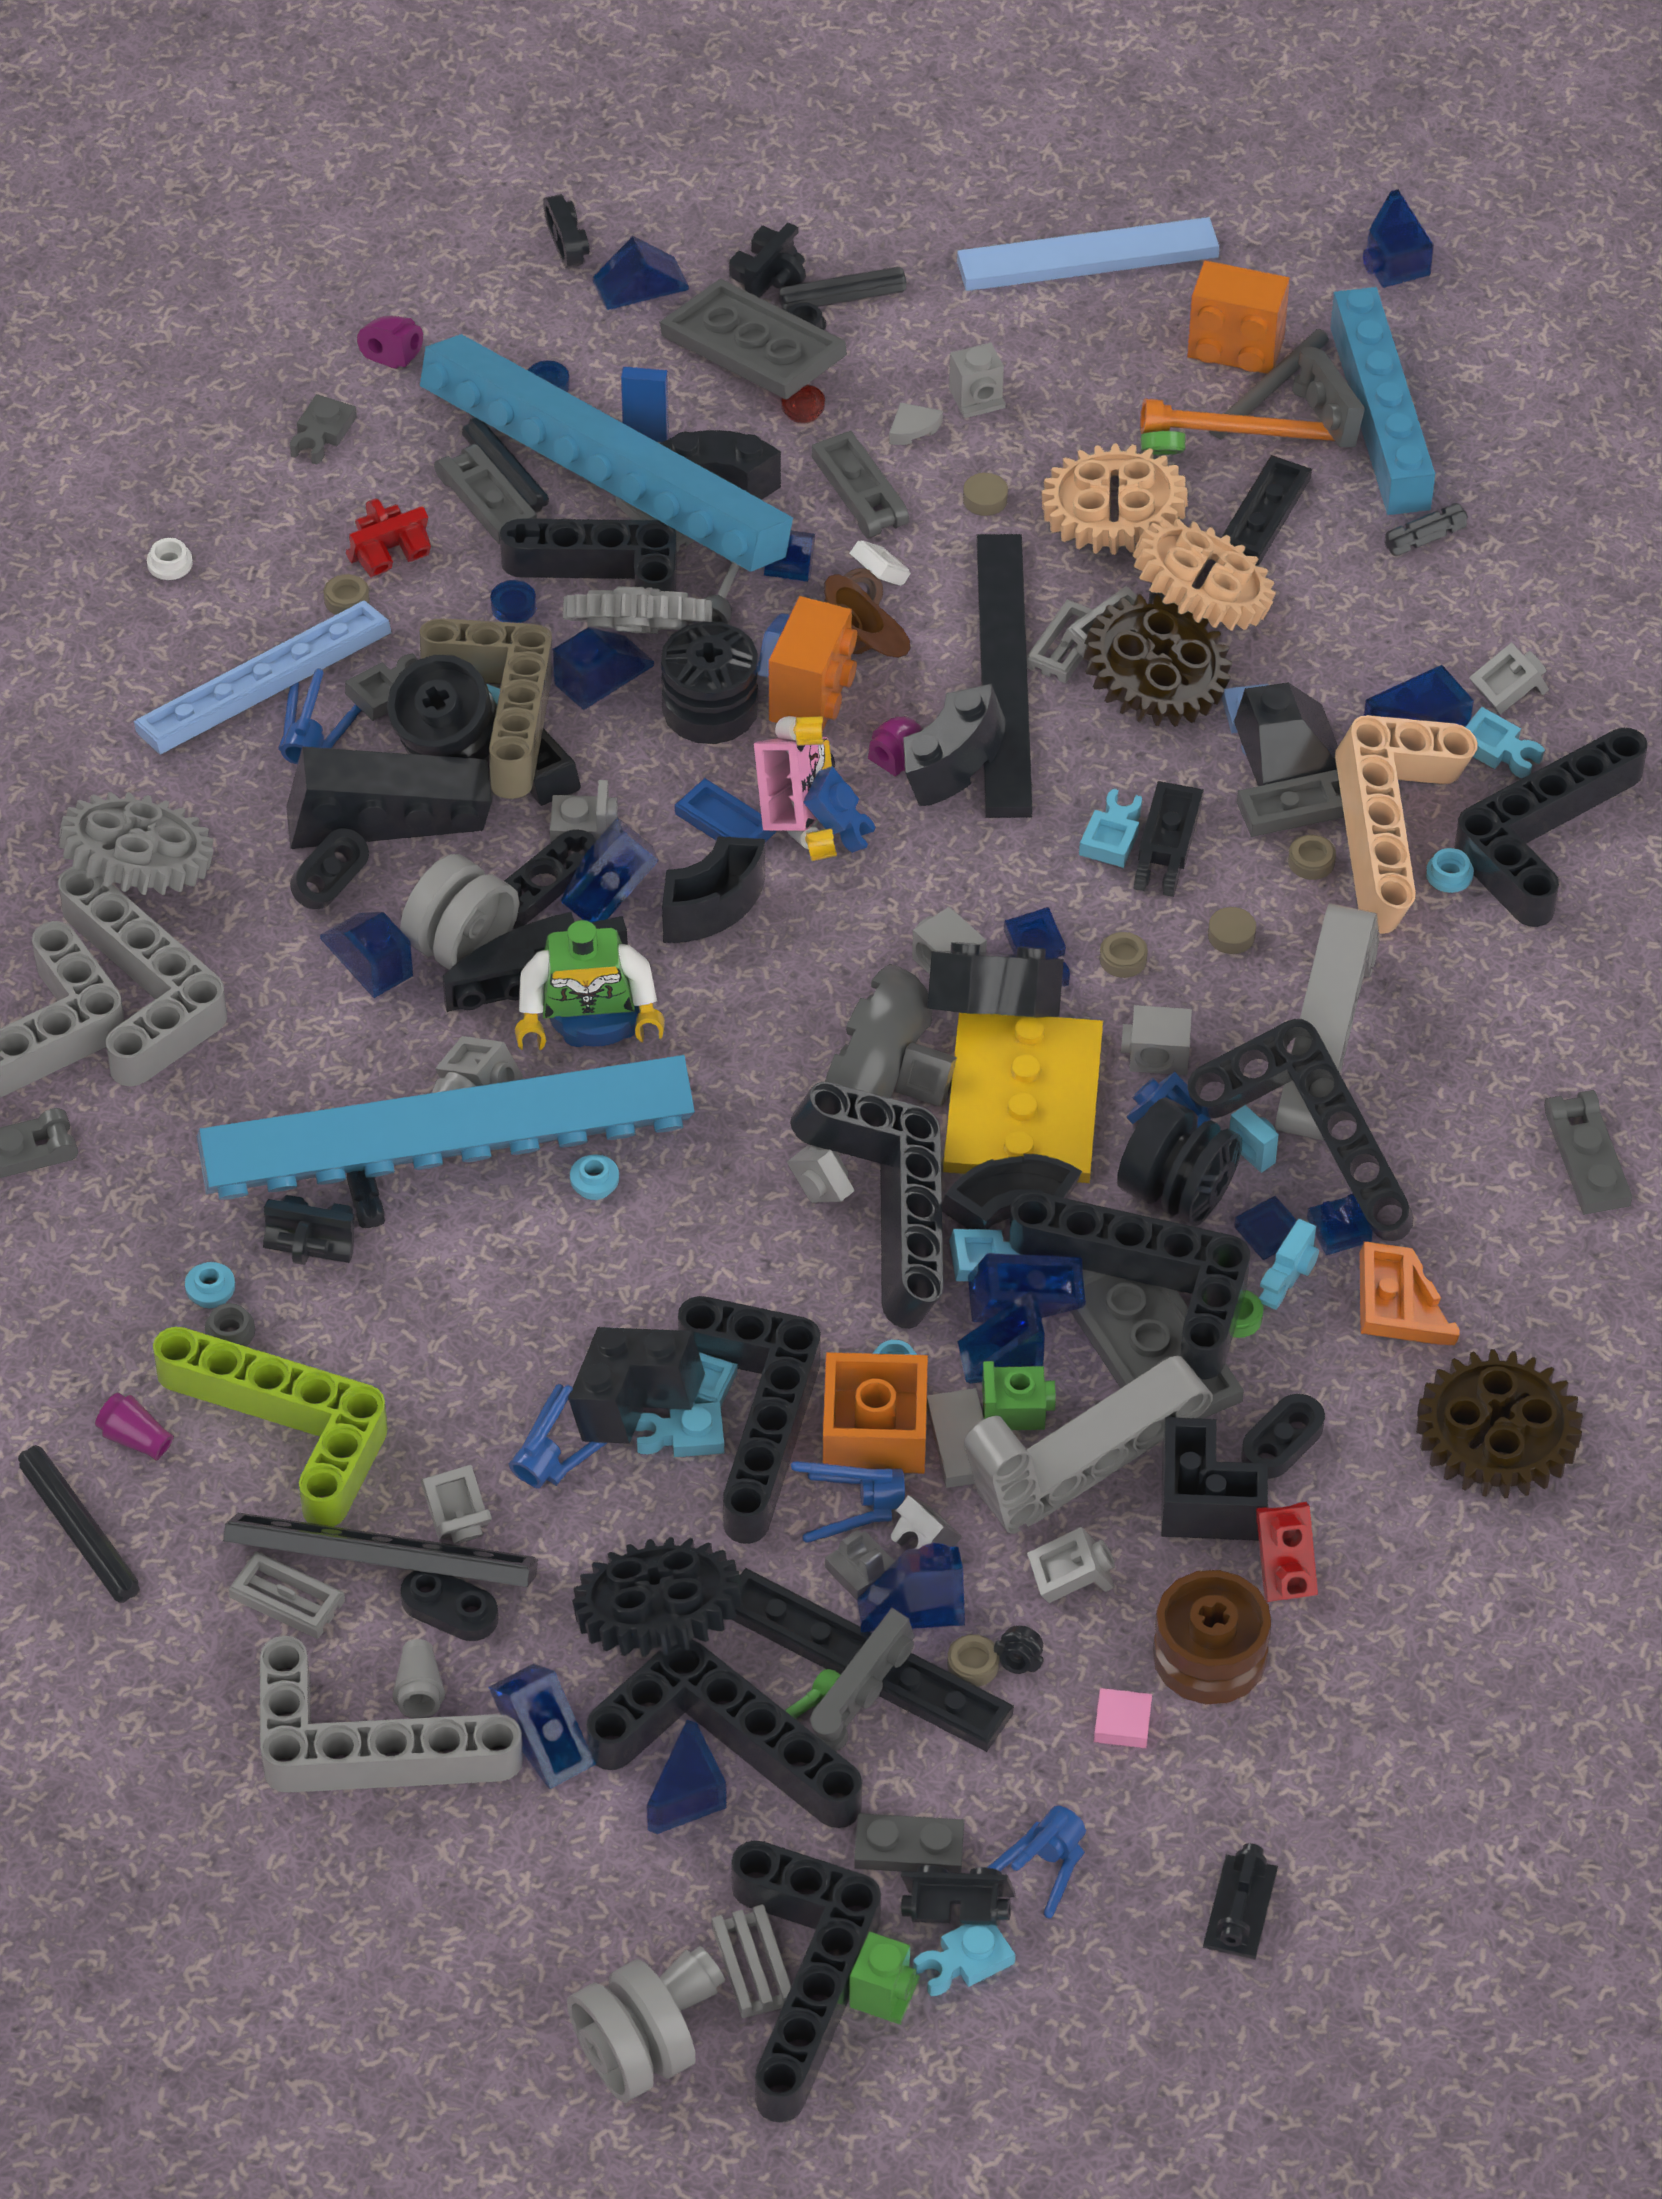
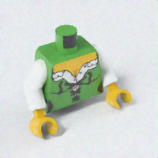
(586, 975)

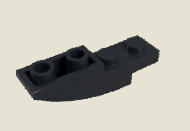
(495, 968)

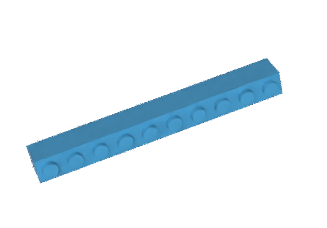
(606, 452)
(445, 1125)

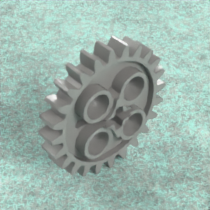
(636, 609)
(136, 843)

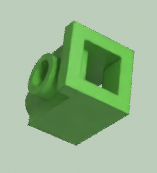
(1017, 1395)
(883, 1978)

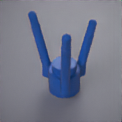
(305, 730)
(539, 1454)
(878, 1488)
(1052, 1840)

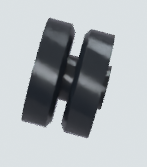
(442, 708)

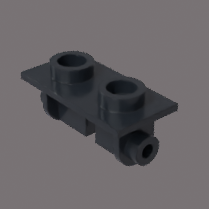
(977, 1892)
(1241, 1903)

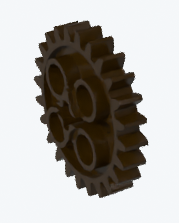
(1157, 660)
(1530, 1447)

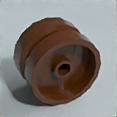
(1211, 1636)

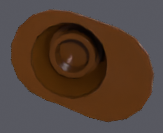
(873, 625)

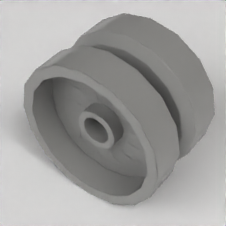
(457, 910)
(631, 2030)

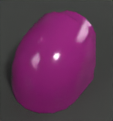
(390, 340)
(887, 743)

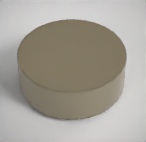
(985, 494)
(344, 592)
(1311, 857)
(1232, 930)
(1123, 954)
(973, 1659)

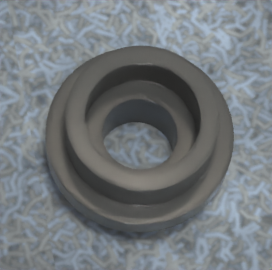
(229, 1316)

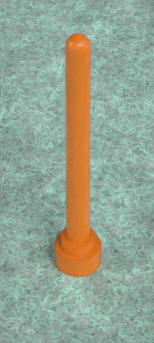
(1157, 417)

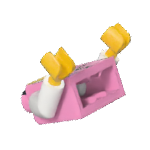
(784, 777)

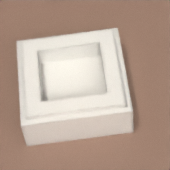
(880, 562)

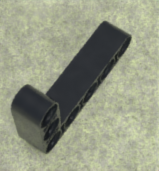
(1499, 826)
(1325, 1111)
(909, 1154)
(1149, 1252)
(721, 1333)
(730, 1723)
(819, 1971)

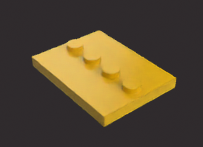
(1023, 1090)

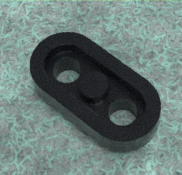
(562, 225)
(327, 871)
(1279, 1438)
(446, 1605)

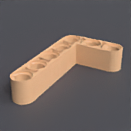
(1369, 765)

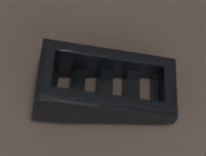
(554, 772)

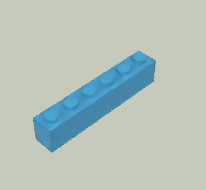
(1389, 416)

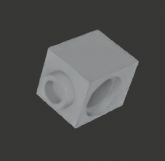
(938, 932)
(1158, 1040)

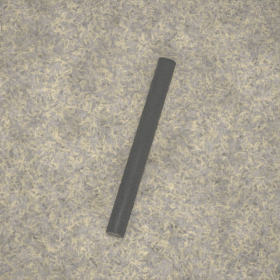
(1273, 379)

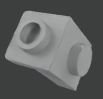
(821, 1174)
(456, 1504)

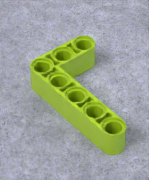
(288, 1404)

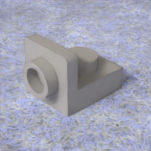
(1509, 677)
(583, 812)
(480, 1062)
(1071, 1564)

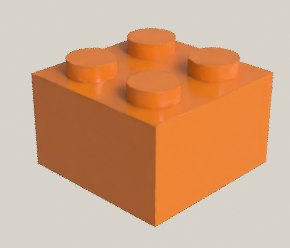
(1238, 317)
(812, 662)
(875, 1411)

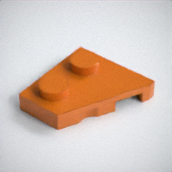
(1399, 1298)

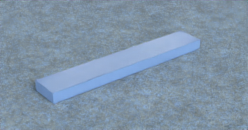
(1087, 253)
(262, 677)

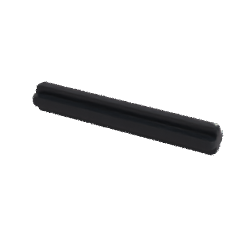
(78, 1524)

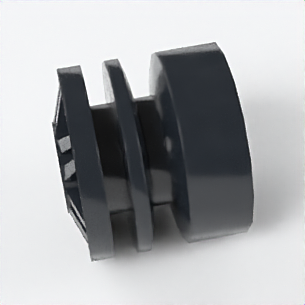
(709, 682)
(1179, 1161)

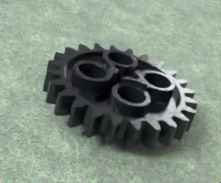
(657, 1597)

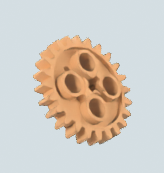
(1080, 497)
(1233, 589)

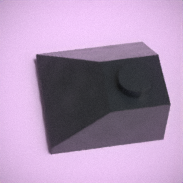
(1284, 733)

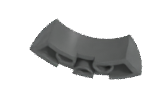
(881, 1032)

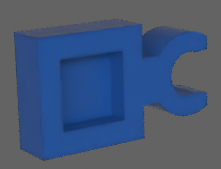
(834, 807)

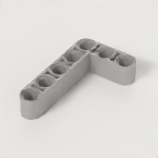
(1341, 961)
(186, 992)
(71, 1027)
(1035, 1482)
(369, 1741)

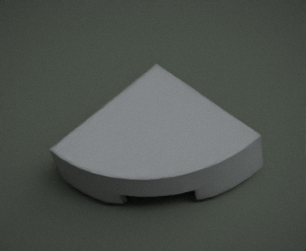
(914, 422)

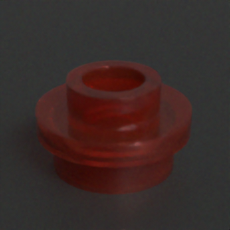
(804, 404)

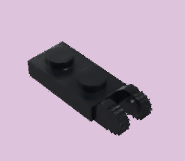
(1168, 833)

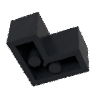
(633, 1372)
(1207, 1495)

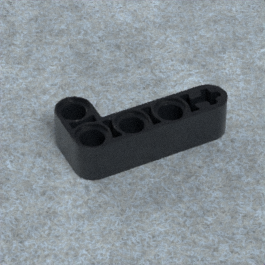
(591, 550)

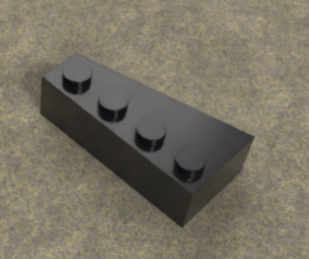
(385, 795)

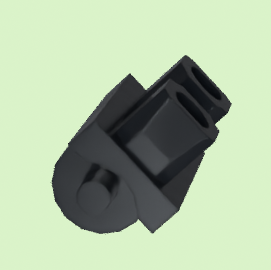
(775, 262)
(309, 1230)

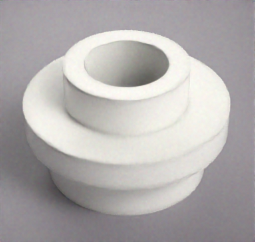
(169, 559)

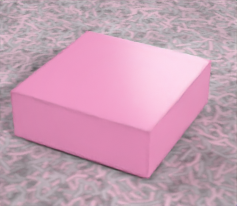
(1123, 1718)

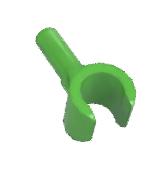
(820, 1687)

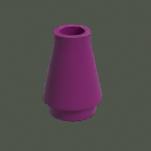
(131, 1425)

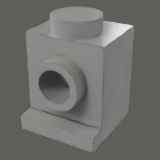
(977, 380)

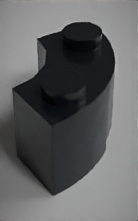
(734, 457)
(954, 745)
(713, 891)
(995, 982)
(987, 1191)

